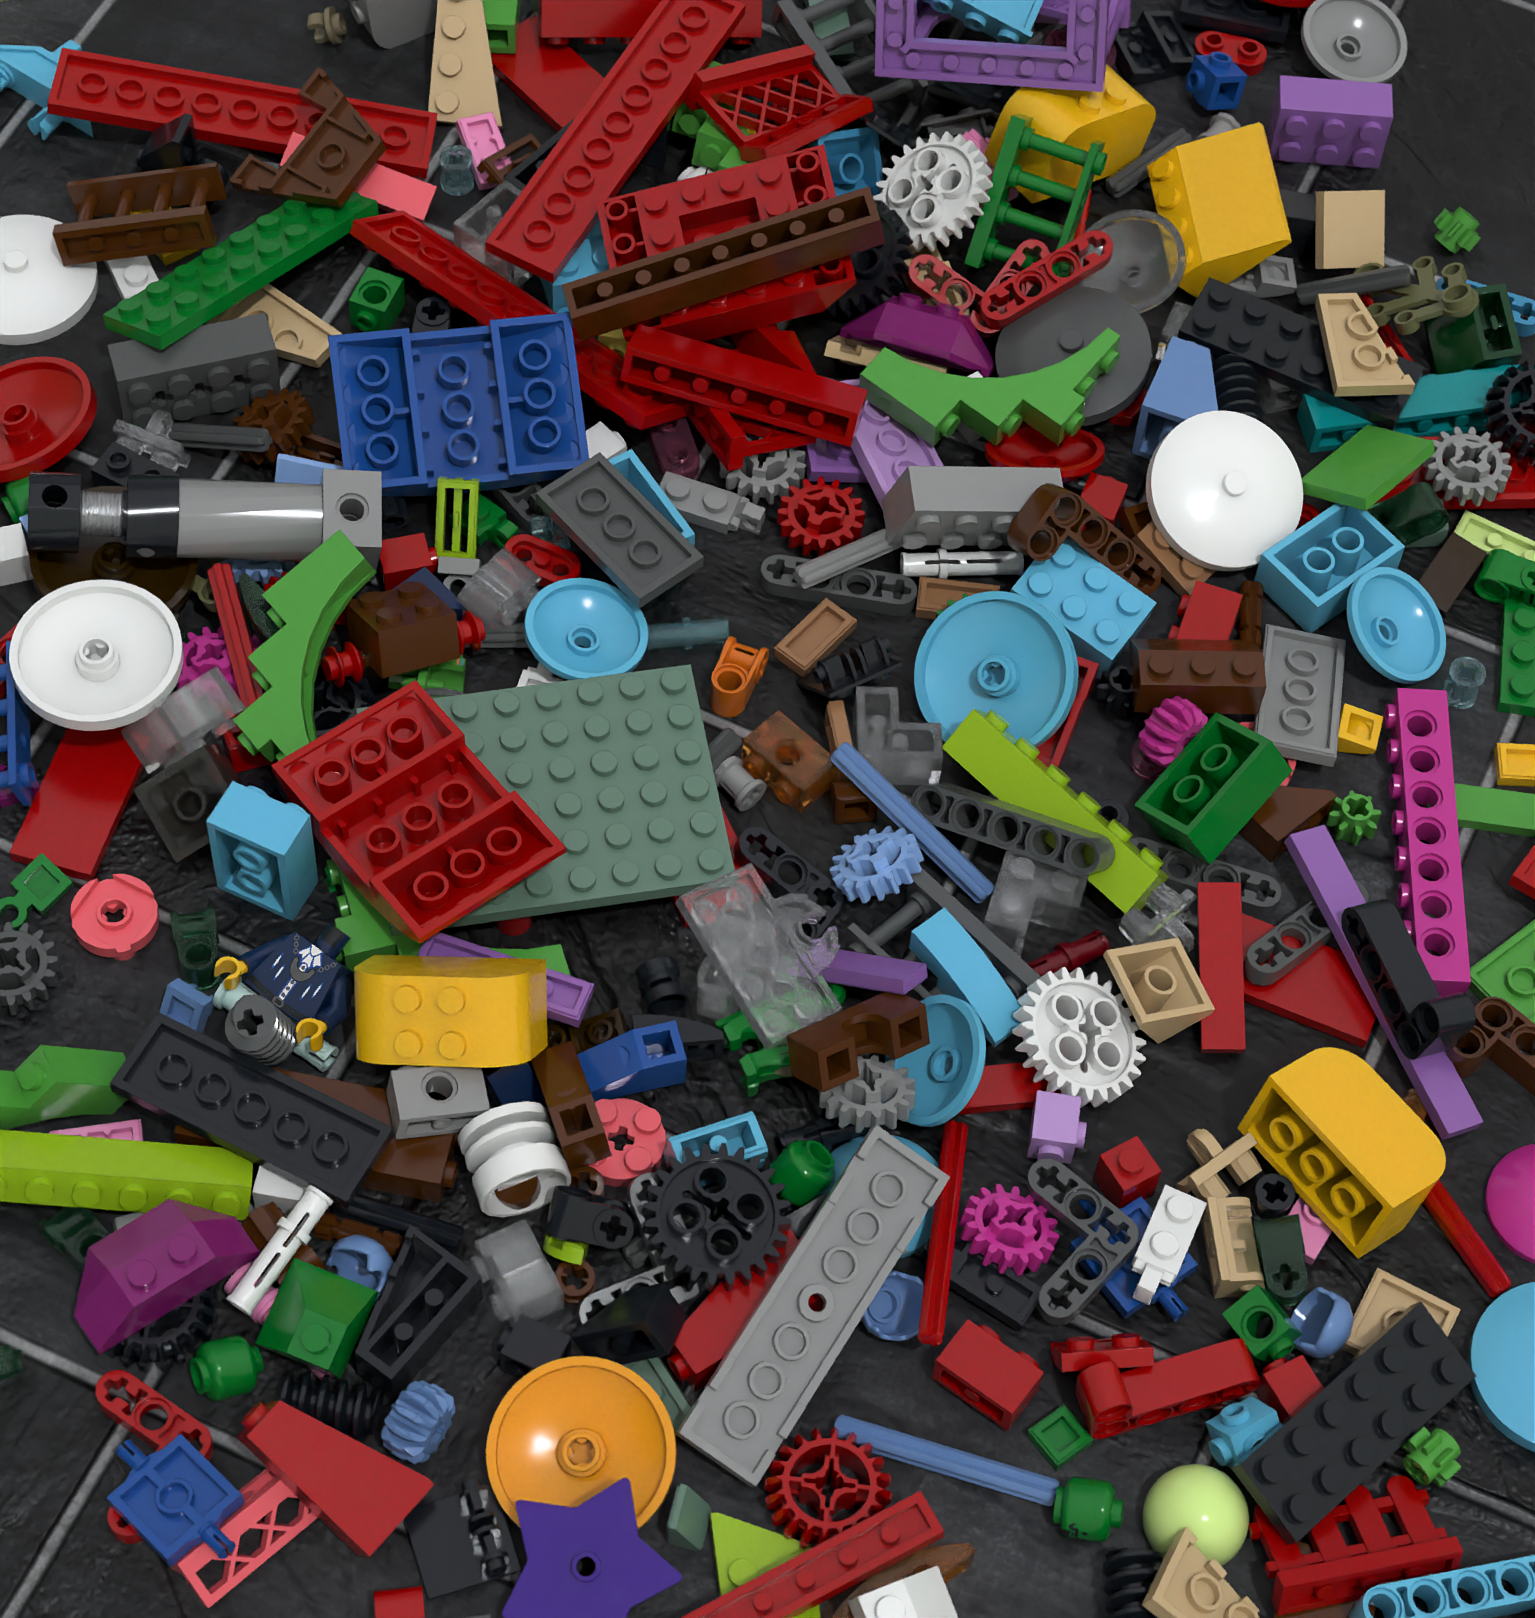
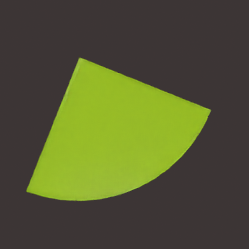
(565, 1250)

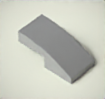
(1268, 278)

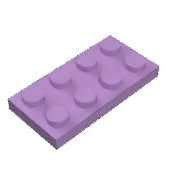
(887, 448)

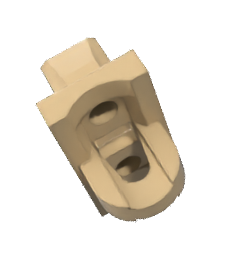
(1212, 1158)

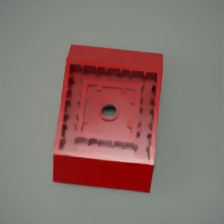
(719, 202)

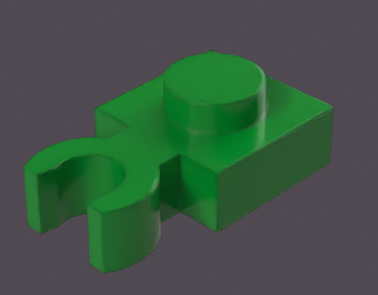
(37, 887)

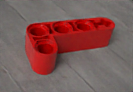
(1170, 1388)

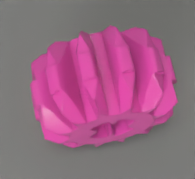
(1170, 729)

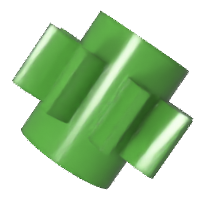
(1457, 230)
(1353, 818)
(1431, 1456)

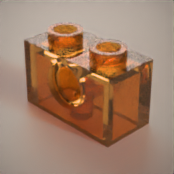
(783, 741)

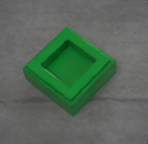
(1059, 1437)

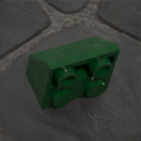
(1478, 340)

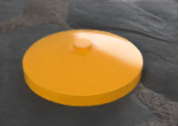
(578, 1431)

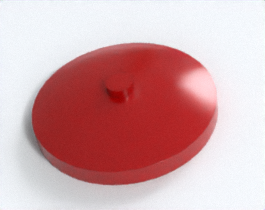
(42, 413)

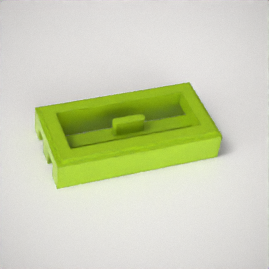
(458, 485)

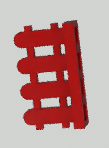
(1347, 1572)

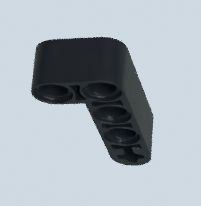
(1401, 984)

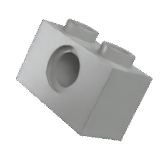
(419, 1115)

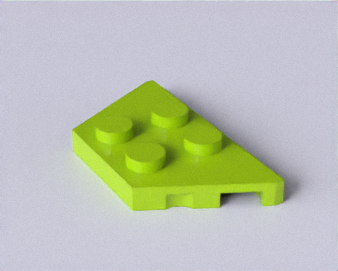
(749, 1551)

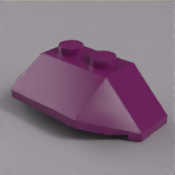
(923, 332)
(155, 1268)

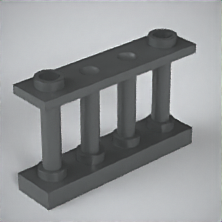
(794, 30)
(925, 899)

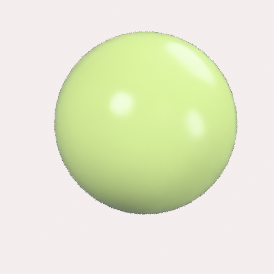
(1203, 1502)

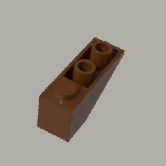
(571, 1105)

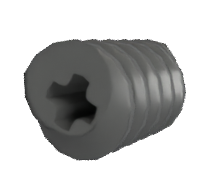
(260, 1030)

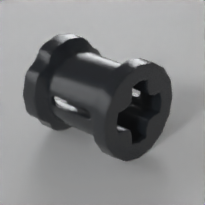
(1275, 1188)

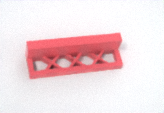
(260, 1499)

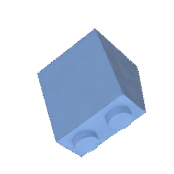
(1178, 391)

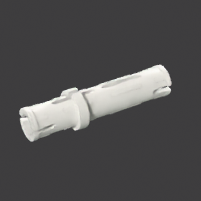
(961, 563)
(313, 1205)

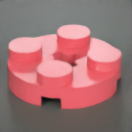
(115, 938)
(641, 1126)

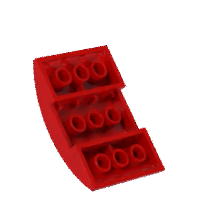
(414, 813)

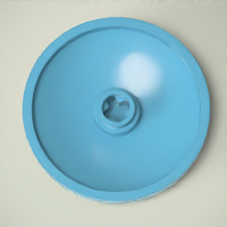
(1001, 657)
(1504, 1364)

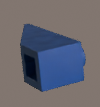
(635, 1062)

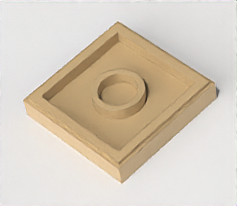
(1349, 228)
(1385, 1301)

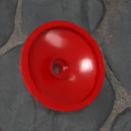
(1029, 448)

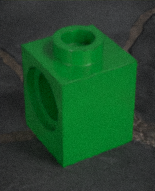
(376, 301)
(1247, 1314)

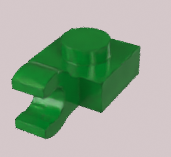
(491, 523)

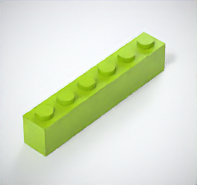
(1018, 777)
(121, 1173)

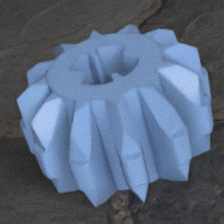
(418, 1421)

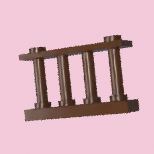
(144, 232)

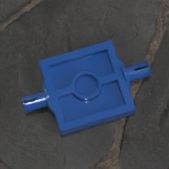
(1123, 1284)
(175, 1499)

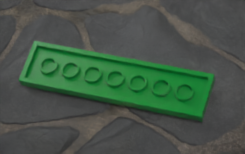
(234, 270)

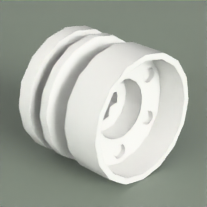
(509, 1148)

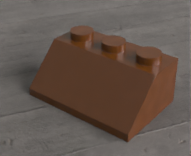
(1209, 673)

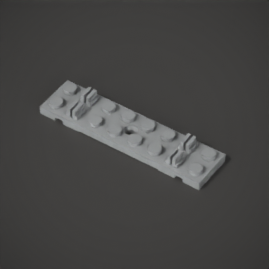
(787, 1345)

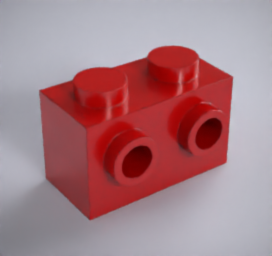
(988, 1374)

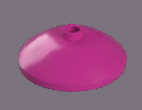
(1512, 1201)

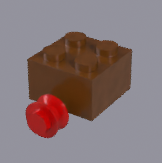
(400, 634)

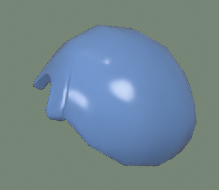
(362, 1262)
(895, 1308)
(1324, 1323)

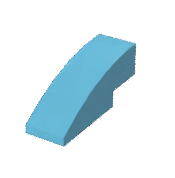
(966, 973)

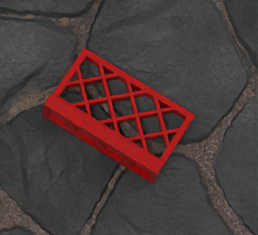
(759, 78)
(728, 439)

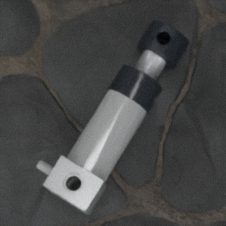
(209, 516)

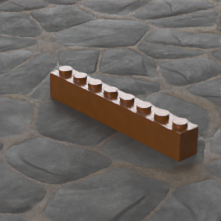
(724, 263)

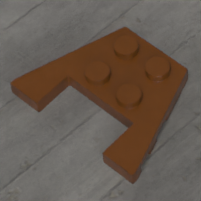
(329, 158)

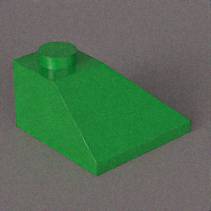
(317, 1318)

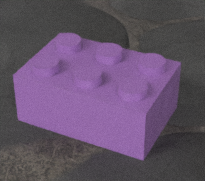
(1330, 121)

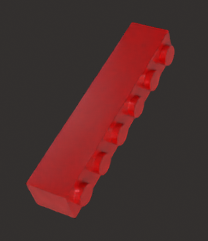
(620, 19)
(743, 385)

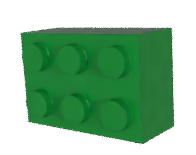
(1213, 787)

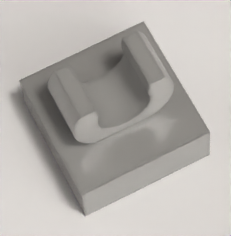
(457, 569)

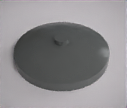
(1068, 326)

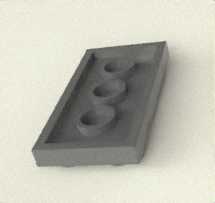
(619, 529)

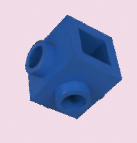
(1216, 81)

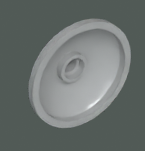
(1354, 40)

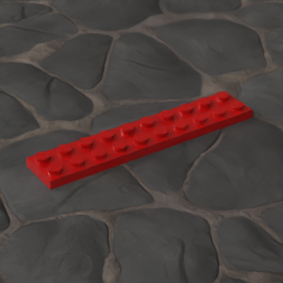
(222, 107)
(612, 134)
(489, 296)

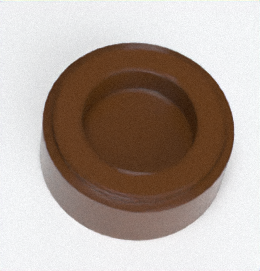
(521, 1194)

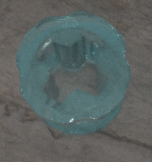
(456, 167)
(1461, 685)

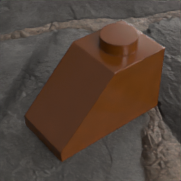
(1286, 813)

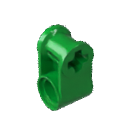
(1506, 578)

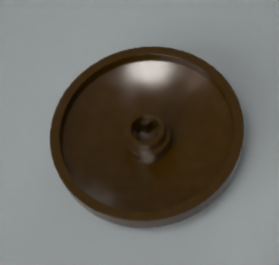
(105, 559)

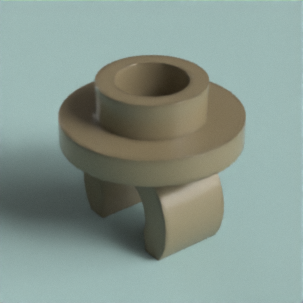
(329, 25)

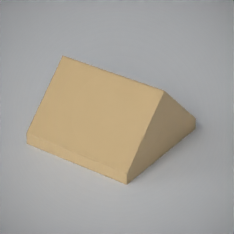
(1159, 987)

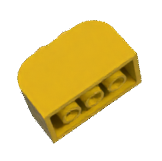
(1077, 119)
(450, 1010)
(1346, 1145)

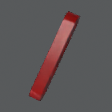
(1050, 283)

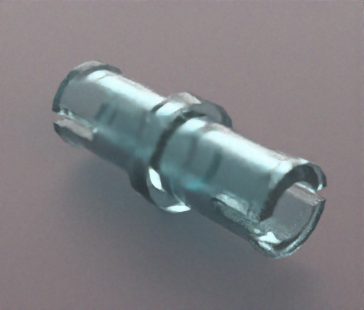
(687, 633)

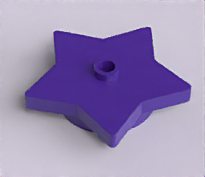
(598, 1529)

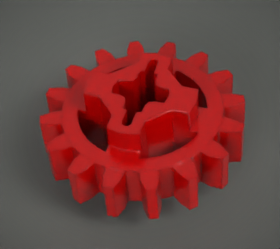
(820, 516)

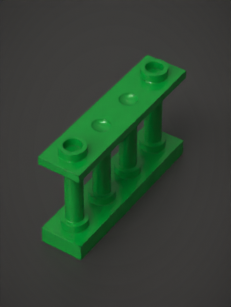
(1010, 174)

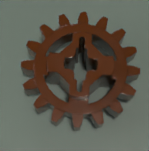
(284, 417)

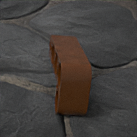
(1067, 523)
(1498, 1043)

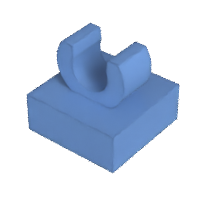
(187, 1004)

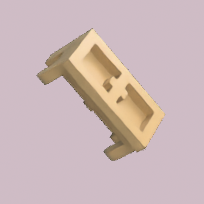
(1231, 1246)

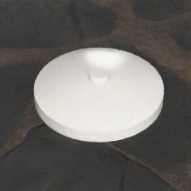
(36, 289)
(1223, 490)
(96, 654)

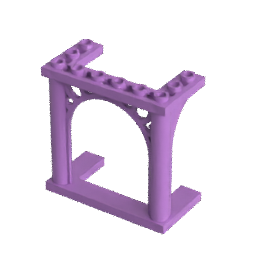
(908, 53)

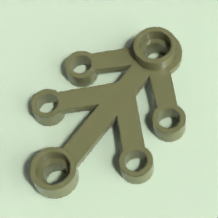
(1455, 301)

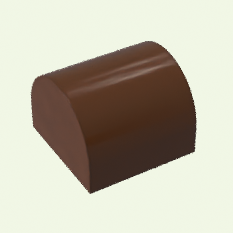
(850, 803)

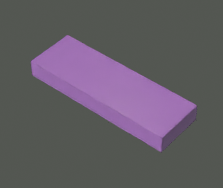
(875, 972)

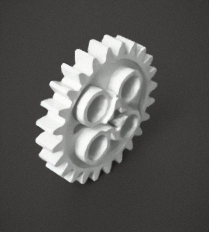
(936, 188)
(1079, 1036)

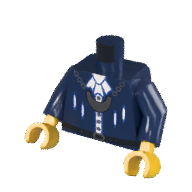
(298, 979)

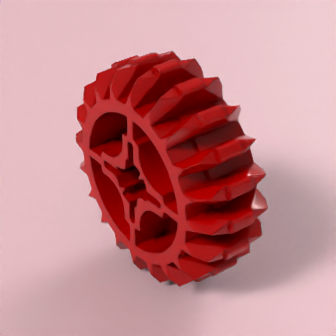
(809, 1487)

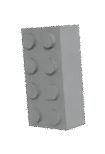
(959, 504)

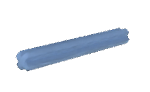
(908, 817)
(950, 1461)

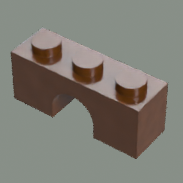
(828, 1049)

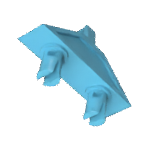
(31, 74)

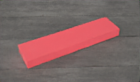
(388, 187)

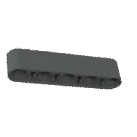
(1031, 828)

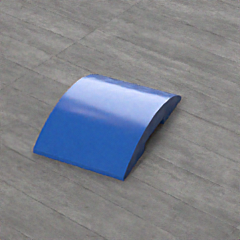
(460, 404)

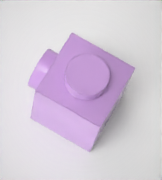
(1055, 1127)

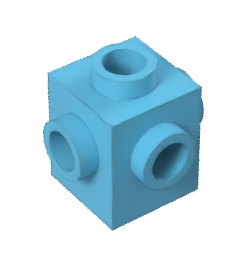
(1240, 1429)

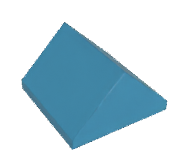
(853, 159)

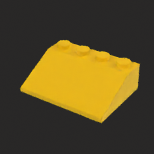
(1222, 204)

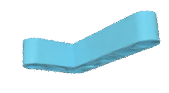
(1442, 1598)

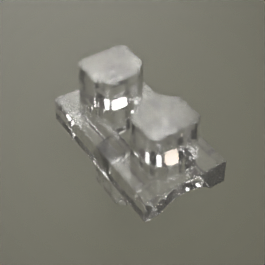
(153, 440)
(1171, 913)

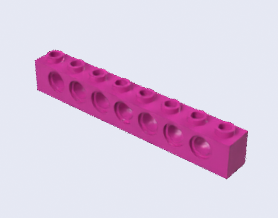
(1427, 715)

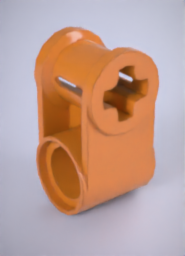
(737, 671)

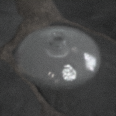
(1144, 245)

